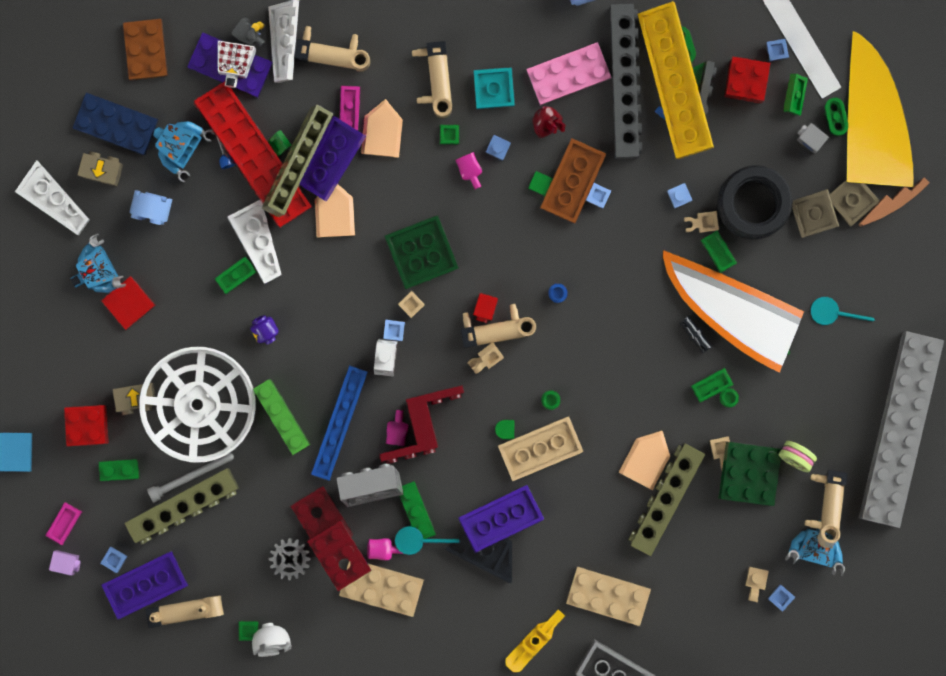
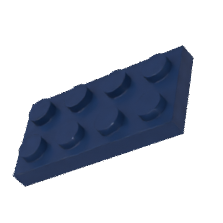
(115, 124)

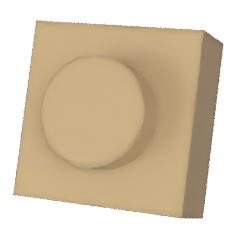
(411, 304)

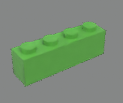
(281, 417)

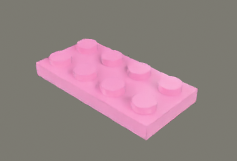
(568, 73)

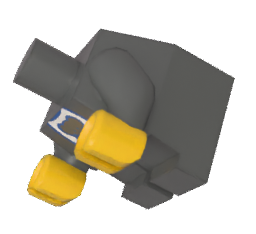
(249, 33)

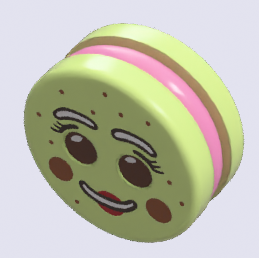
(797, 456)

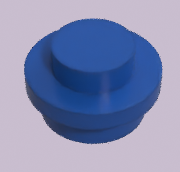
(557, 293)

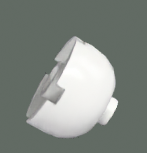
(270, 640)

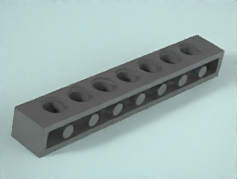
(618, 13)

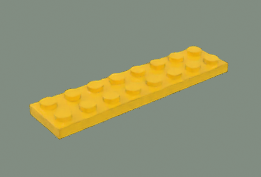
(675, 80)

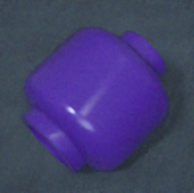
(264, 329)

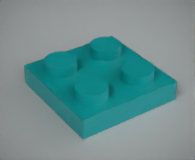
(494, 88)

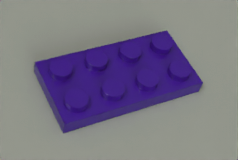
(206, 62)
(331, 158)
(501, 519)
(144, 585)

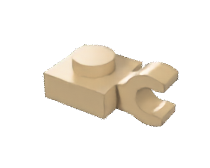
(487, 357)
(718, 448)
(756, 580)

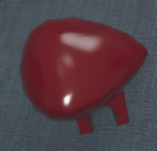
(547, 121)

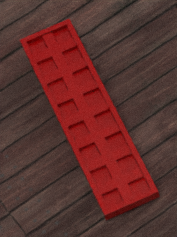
(247, 146)

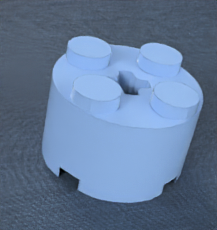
(150, 206)

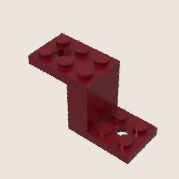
(422, 424)
(331, 538)

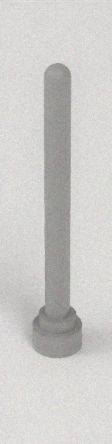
(157, 492)

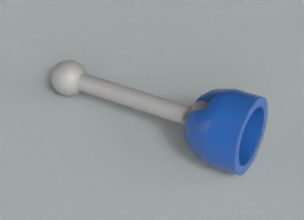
(225, 160)

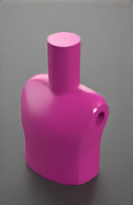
(470, 169)
(397, 430)
(381, 549)

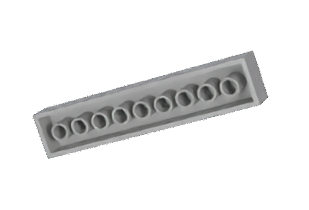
(901, 429)

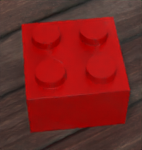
(747, 80)
(86, 425)

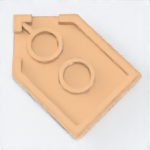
(382, 131)
(335, 215)
(646, 459)

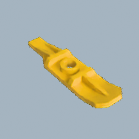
(526, 649)

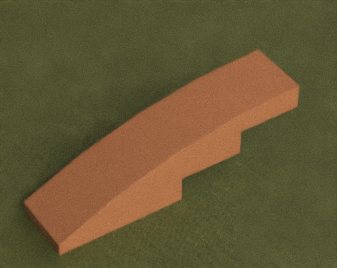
(889, 205)

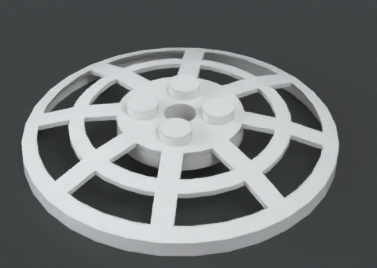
(209, 411)

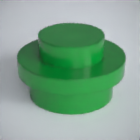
(729, 397)
(550, 400)

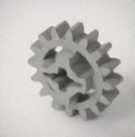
(283, 552)

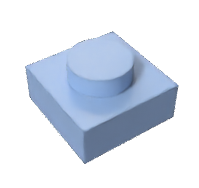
(598, 195)
(679, 195)
(394, 330)

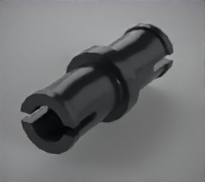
(695, 334)

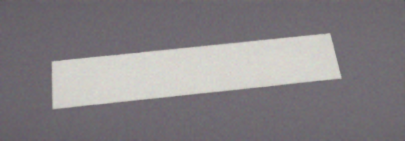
(803, 46)

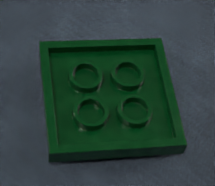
(421, 252)
(750, 473)

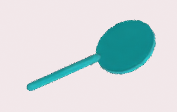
(825, 311)
(410, 540)

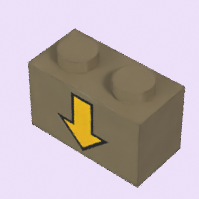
(100, 169)
(128, 398)

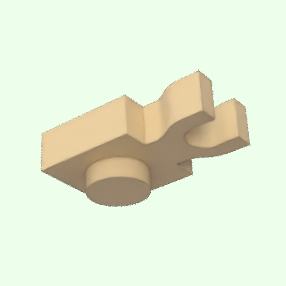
(705, 222)

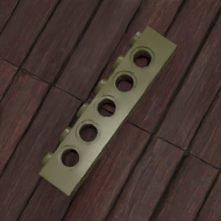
(297, 161)
(694, 458)
(136, 525)

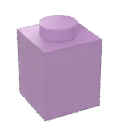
(64, 563)

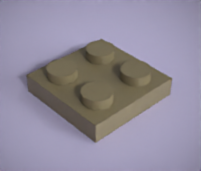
(853, 201)
(814, 213)

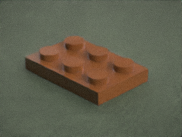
(145, 49)

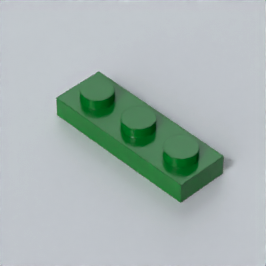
(416, 510)

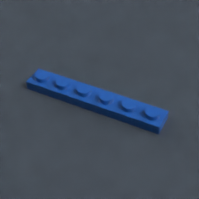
(339, 423)

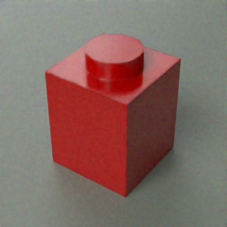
(485, 308)

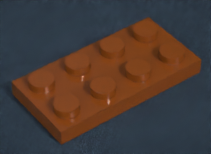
(573, 181)

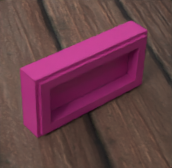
(63, 523)

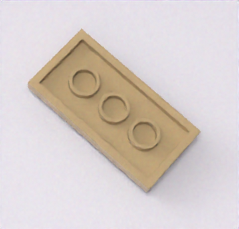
(540, 448)
(385, 590)
(608, 596)

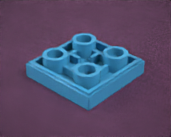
(16, 452)

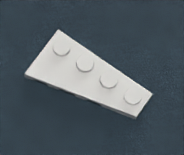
(283, 30)
(48, 196)
(254, 234)

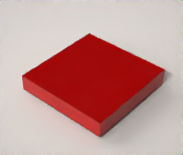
(128, 303)

